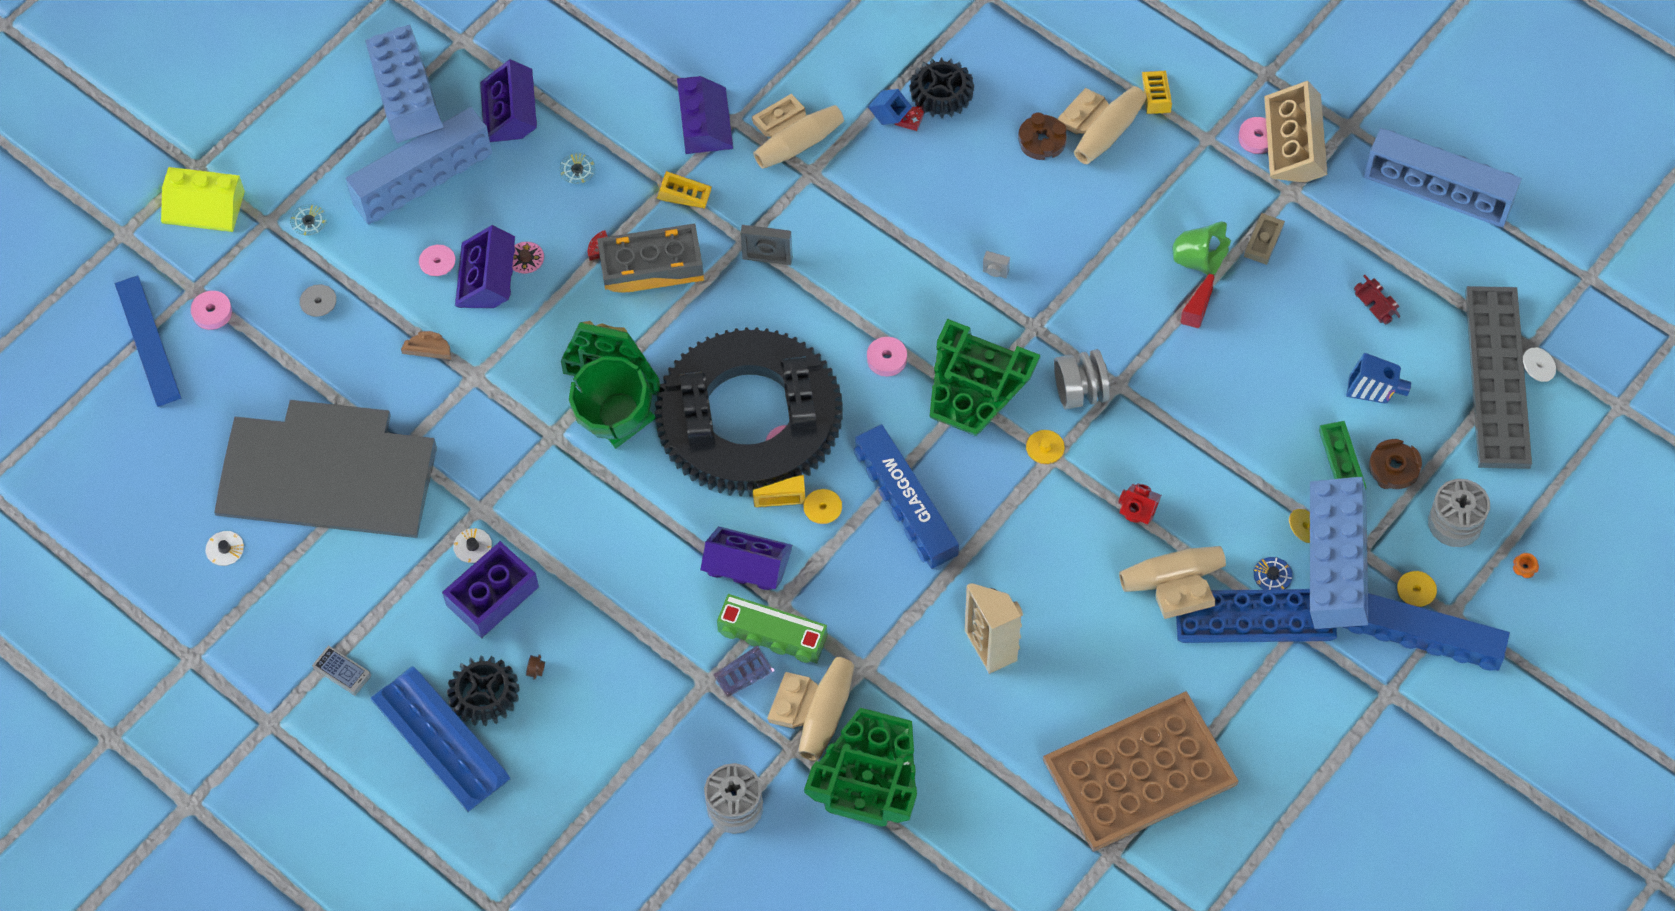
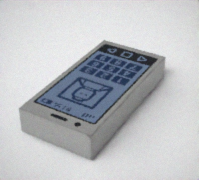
(341, 670)

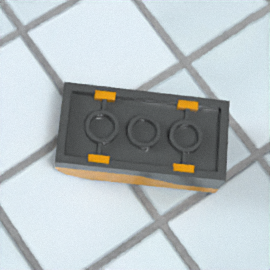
(651, 259)

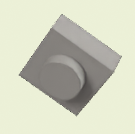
(996, 264)

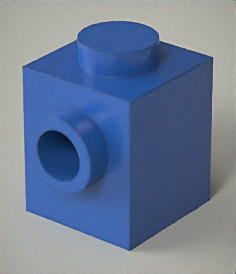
(890, 106)

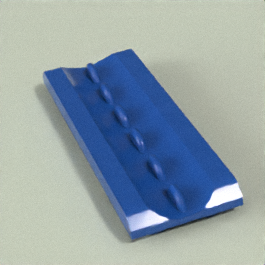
(1253, 617)
(440, 738)

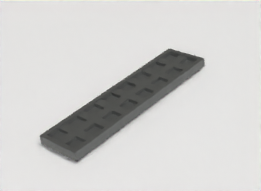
(1498, 377)

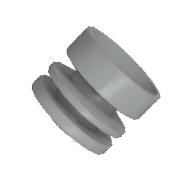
(1086, 378)
(1454, 524)
(731, 812)

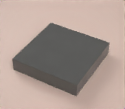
(766, 245)

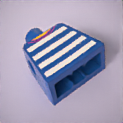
(1376, 380)

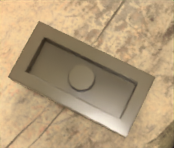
(1264, 238)

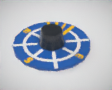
(1272, 574)

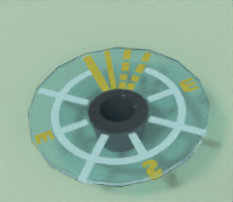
(577, 168)
(308, 219)

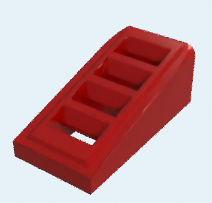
(1196, 307)

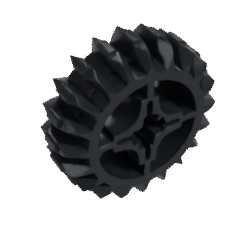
(943, 80)
(470, 706)

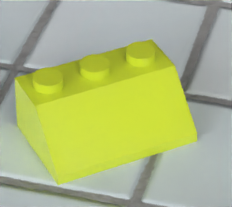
(201, 199)

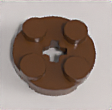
(1042, 124)
(1395, 477)

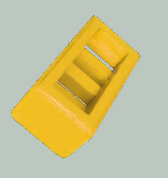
(1156, 105)
(686, 184)
(781, 493)

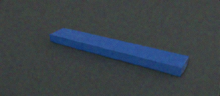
(147, 341)

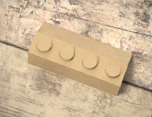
(1296, 133)
(993, 626)

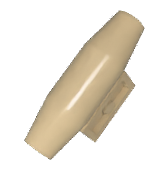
(1100, 121)
(792, 130)
(1177, 579)
(813, 706)

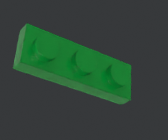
(1340, 450)

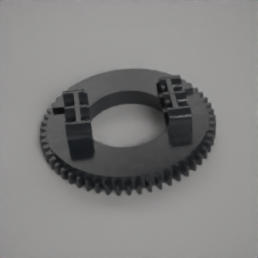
(686, 419)

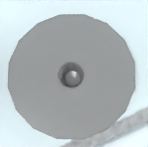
(318, 300)

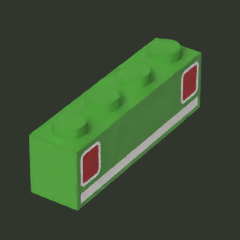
(772, 629)

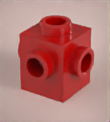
(1139, 503)

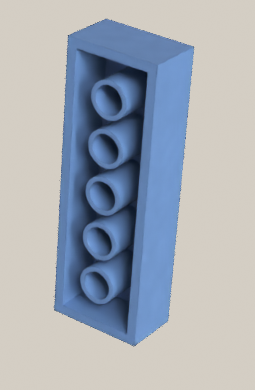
(403, 84)
(419, 166)
(1442, 177)
(1338, 553)

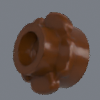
(535, 666)

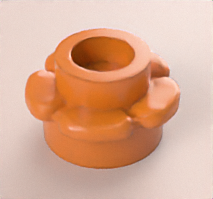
(1525, 559)

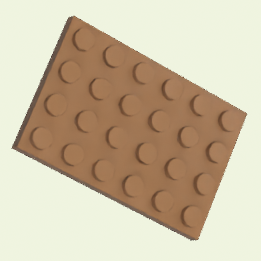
(1140, 771)

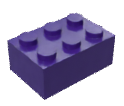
(490, 589)

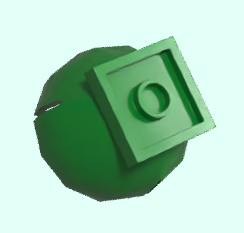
(612, 399)

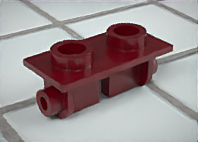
(1384, 307)

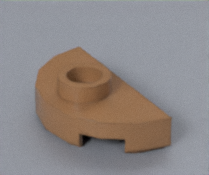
(427, 345)

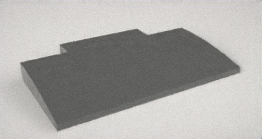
(327, 470)

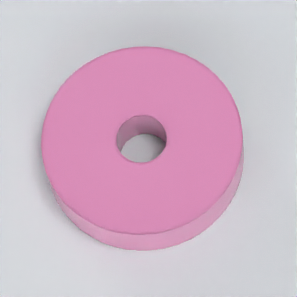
(1249, 140)
(207, 301)
(887, 366)

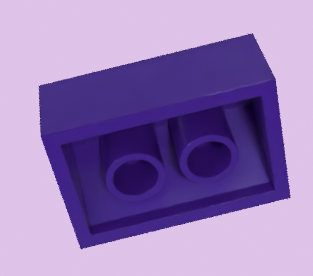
(509, 102)
(704, 115)
(485, 269)
(745, 558)

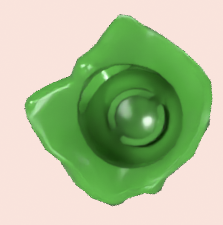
(1193, 250)

